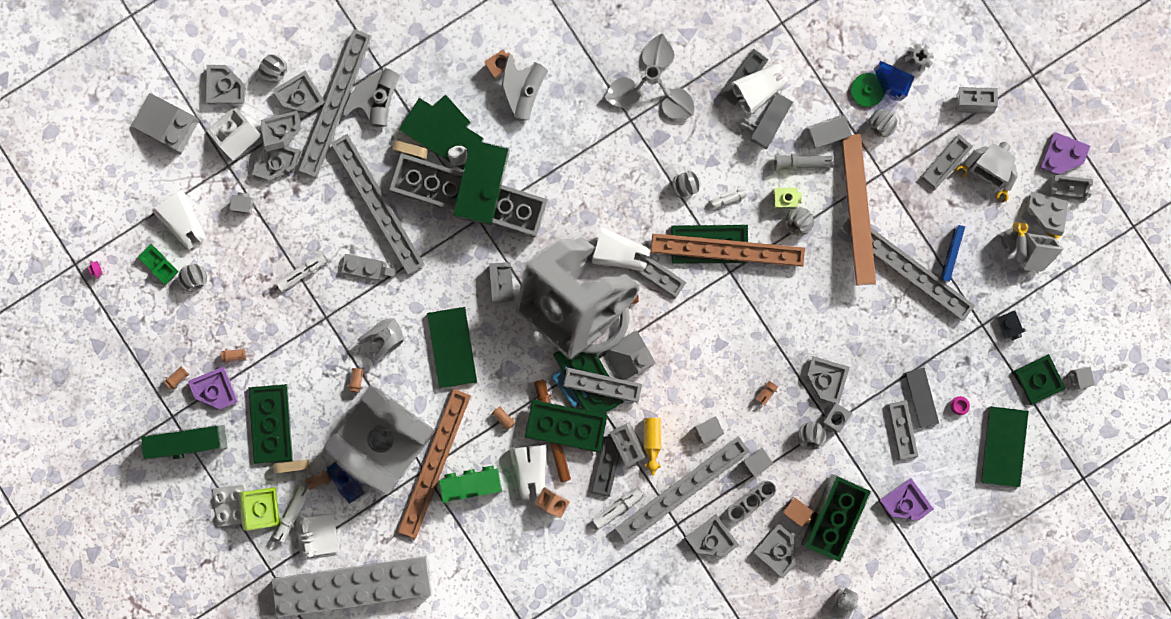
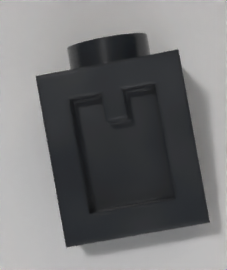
(1010, 325)

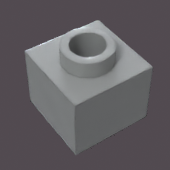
(241, 203)
(1082, 378)

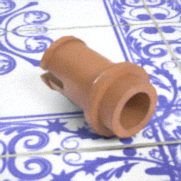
(233, 355)
(173, 380)
(356, 380)
(767, 392)
(503, 418)
(319, 479)

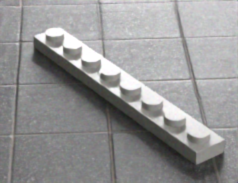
(335, 103)
(377, 204)
(917, 274)
(682, 489)

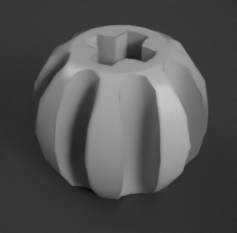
(914, 60)
(272, 68)
(883, 123)
(686, 184)
(799, 221)
(192, 277)
(812, 435)

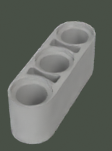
(760, 497)

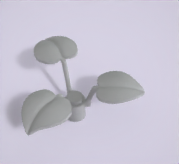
(656, 53)

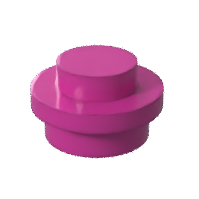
(95, 269)
(960, 405)

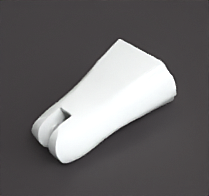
(758, 87)
(179, 218)
(618, 251)
(529, 467)

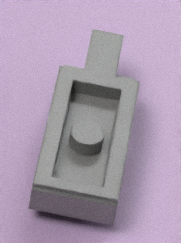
(366, 267)

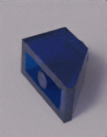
(893, 81)
(345, 482)

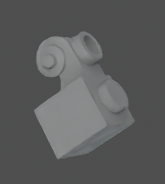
(844, 602)

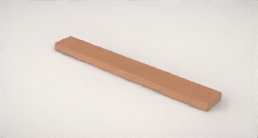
(858, 210)
(727, 250)
(434, 464)

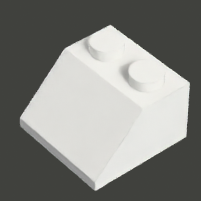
(234, 133)

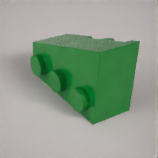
(470, 484)

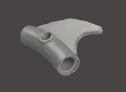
(522, 87)
(366, 95)

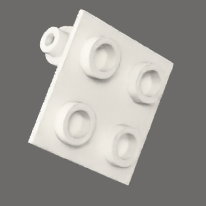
(227, 505)
(317, 535)

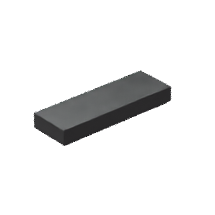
(752, 64)
(771, 121)
(922, 397)
(606, 468)

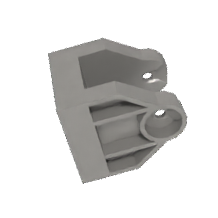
(562, 306)
(354, 447)

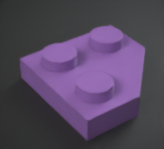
(1064, 154)
(214, 389)
(907, 502)

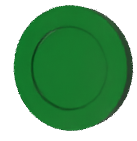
(867, 90)

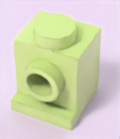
(779, 200)

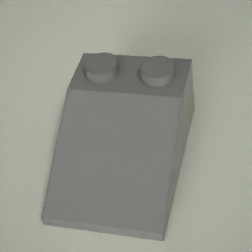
(165, 122)

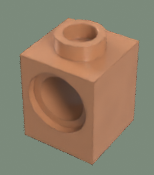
(491, 64)
(552, 502)
(798, 512)

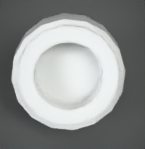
(457, 155)

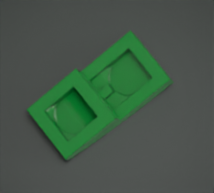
(158, 263)

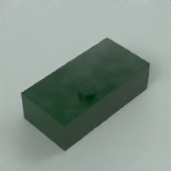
(481, 182)
(183, 442)
(835, 517)

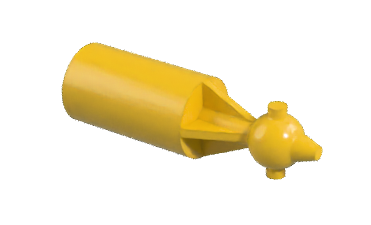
(652, 442)

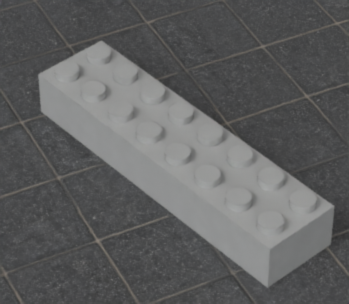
(441, 186)
(352, 586)

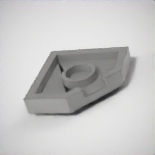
(224, 86)
(299, 94)
(280, 130)
(276, 162)
(1049, 212)
(827, 378)
(712, 538)
(778, 550)

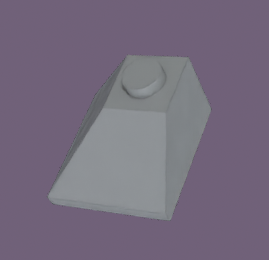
(630, 356)

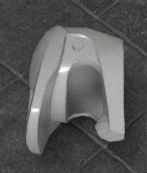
(386, 331)

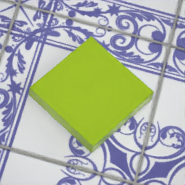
(259, 508)

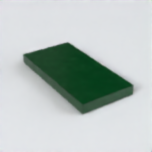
(437, 130)
(720, 232)
(452, 347)
(592, 364)
(270, 423)
(566, 426)
(1004, 446)

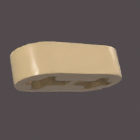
(409, 149)
(291, 466)

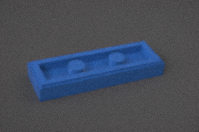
(952, 253)

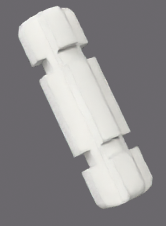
(729, 197)

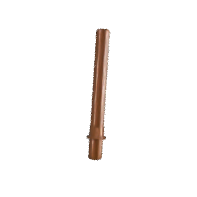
(557, 450)

